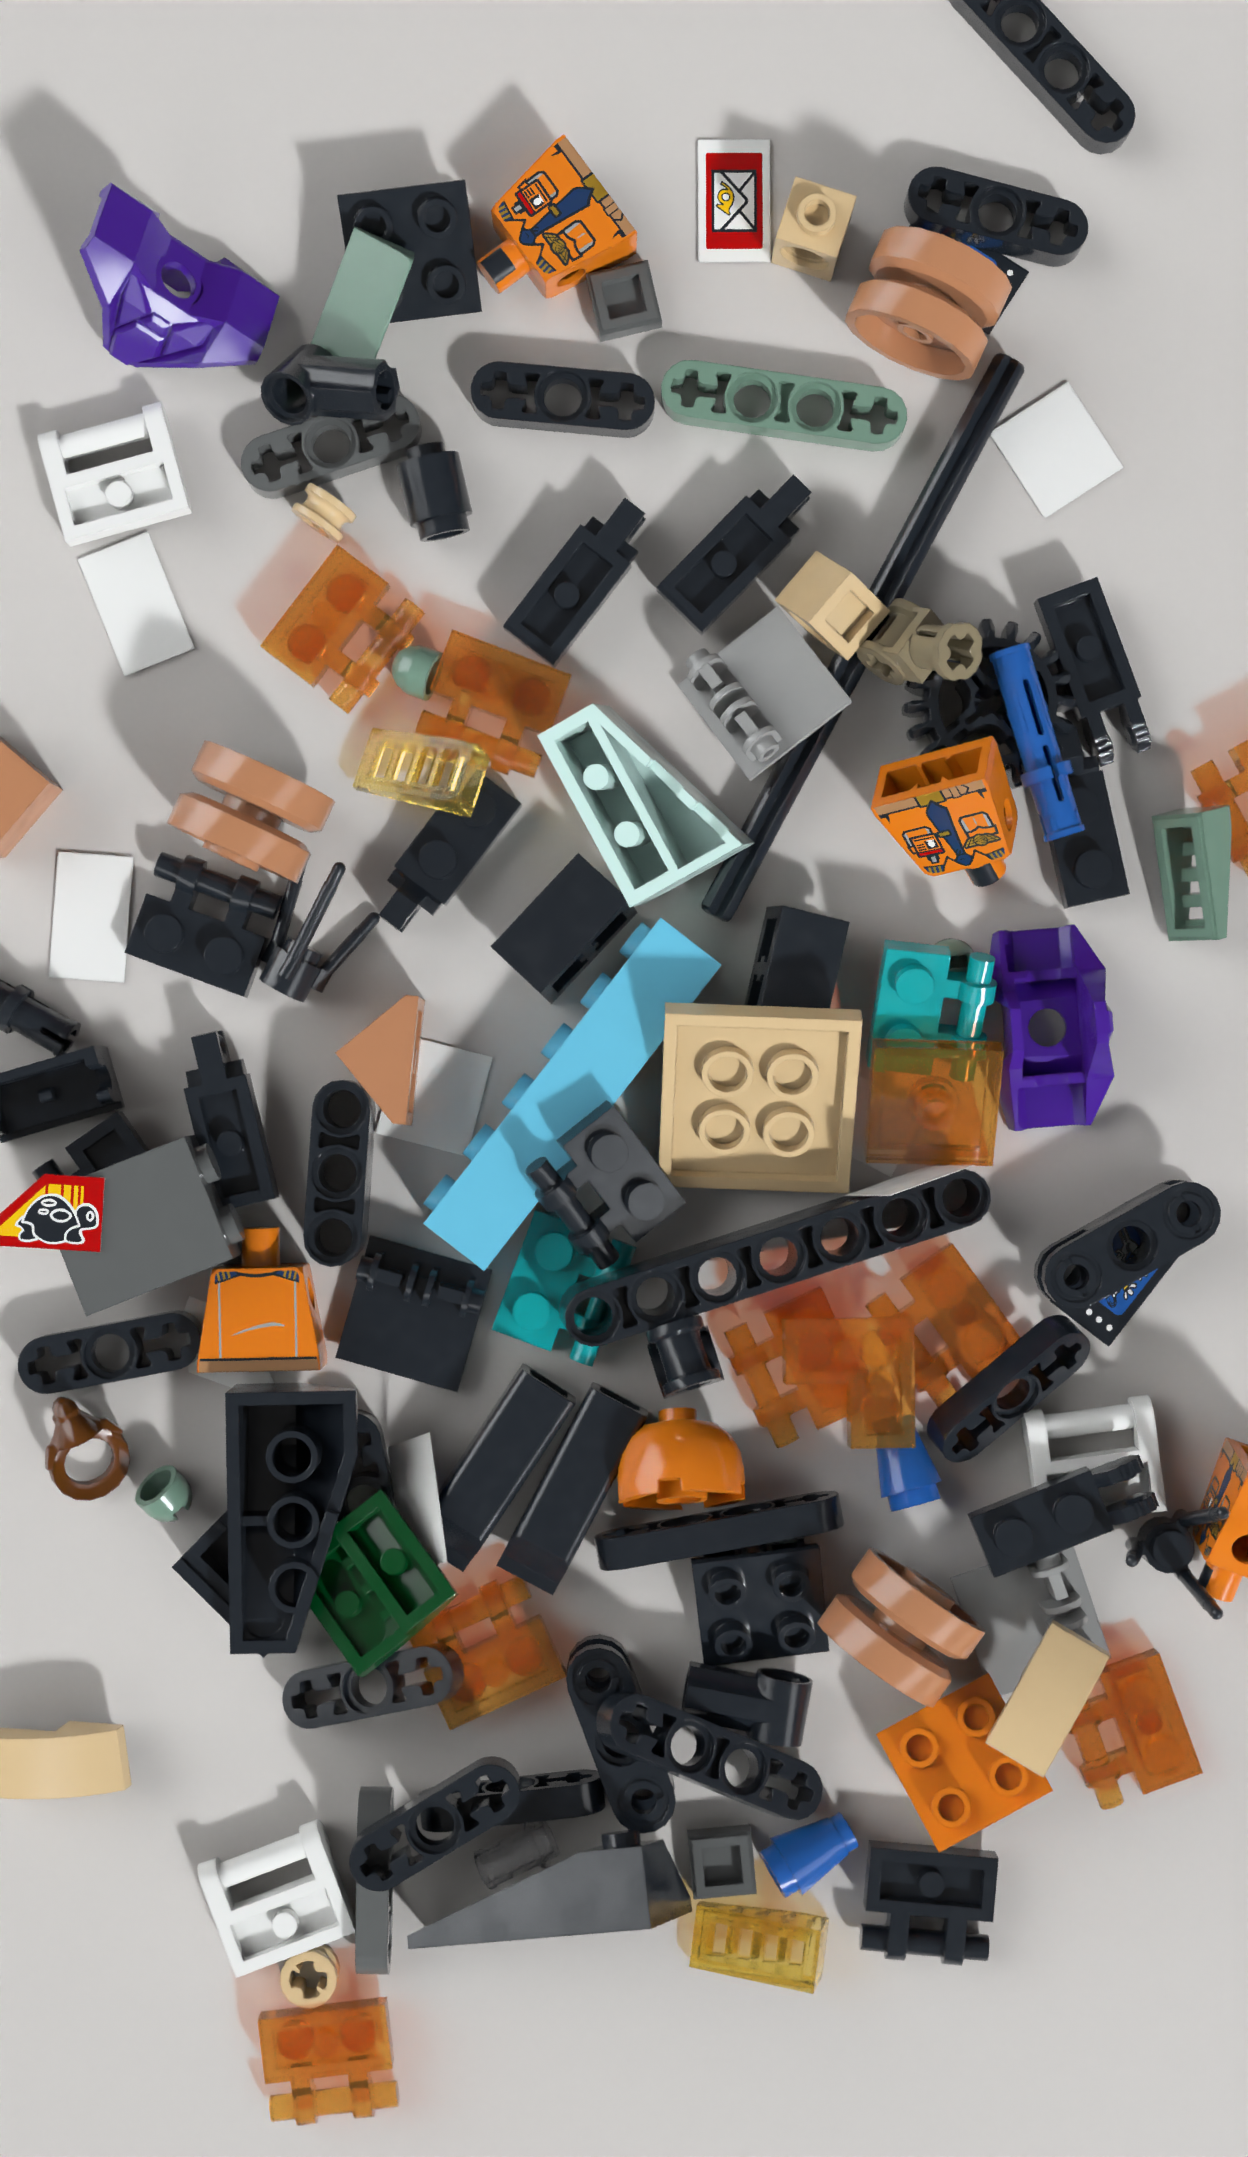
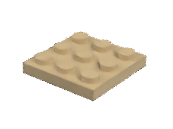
(759, 1097)

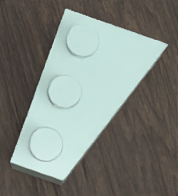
(637, 805)

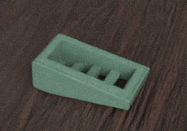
(1206, 835)

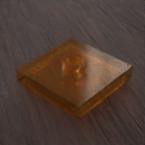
(933, 1101)

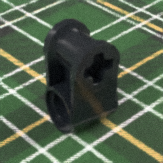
(683, 1356)

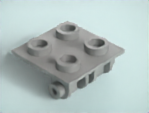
(763, 692)
(1020, 1608)

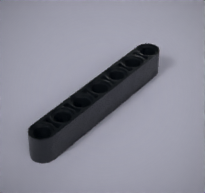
(742, 1249)

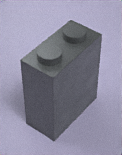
(156, 1225)

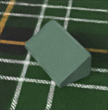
(363, 296)

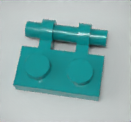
(912, 992)
(540, 1278)

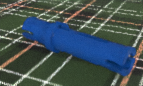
(1037, 742)

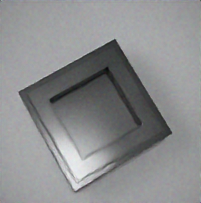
(624, 300)
(721, 1861)

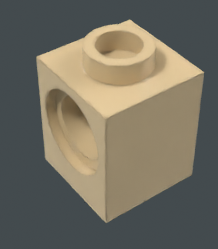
(813, 228)
(832, 605)

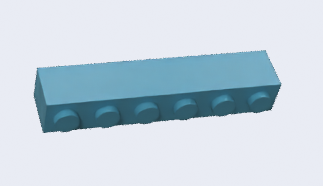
(583, 1072)

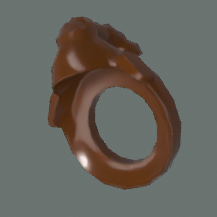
(73, 1429)

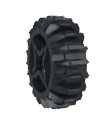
(987, 687)

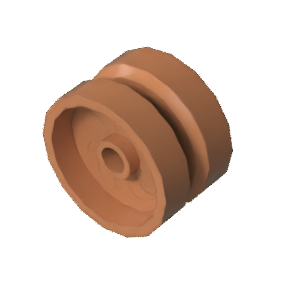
(928, 302)
(251, 812)
(896, 1633)

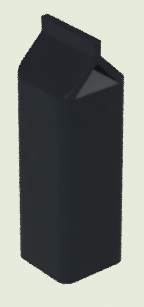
(500, 1461)
(572, 1488)

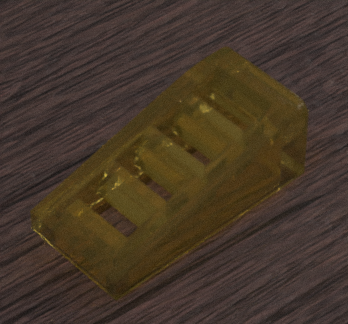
(463, 784)
(787, 1925)

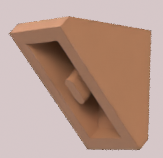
(23, 796)
(387, 1058)

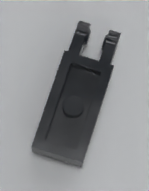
(1090, 648)
(1057, 1515)

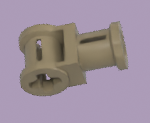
(917, 643)

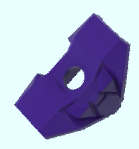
(145, 323)
(1060, 974)

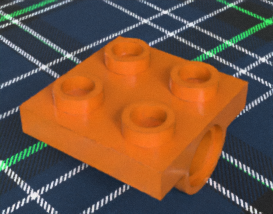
(950, 1769)

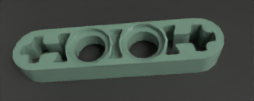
(784, 394)

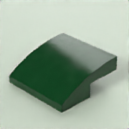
(377, 1585)

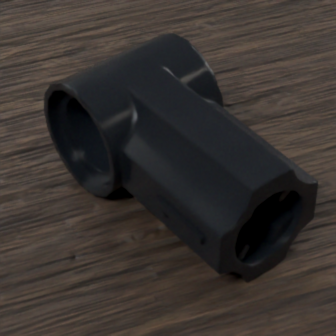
(329, 386)
(764, 1703)

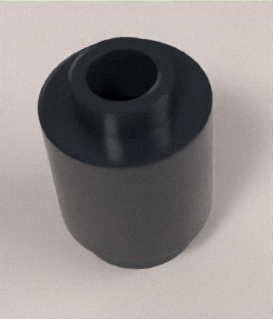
(435, 492)

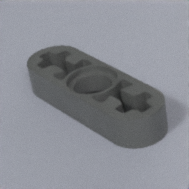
(293, 479)
(374, 1908)

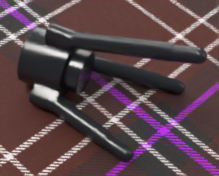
(293, 965)
(1170, 1548)

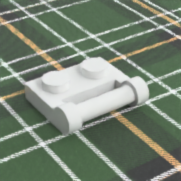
(121, 492)
(1134, 1415)
(283, 1918)

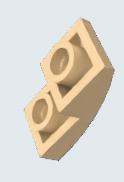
(1048, 1698)
(65, 1762)

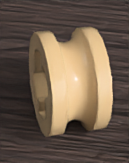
(324, 512)
(296, 1988)

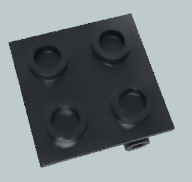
(435, 226)
(413, 1313)
(760, 1603)

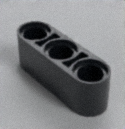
(323, 1200)

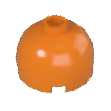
(680, 1464)

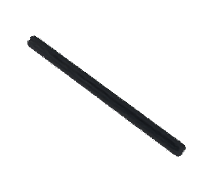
(890, 583)

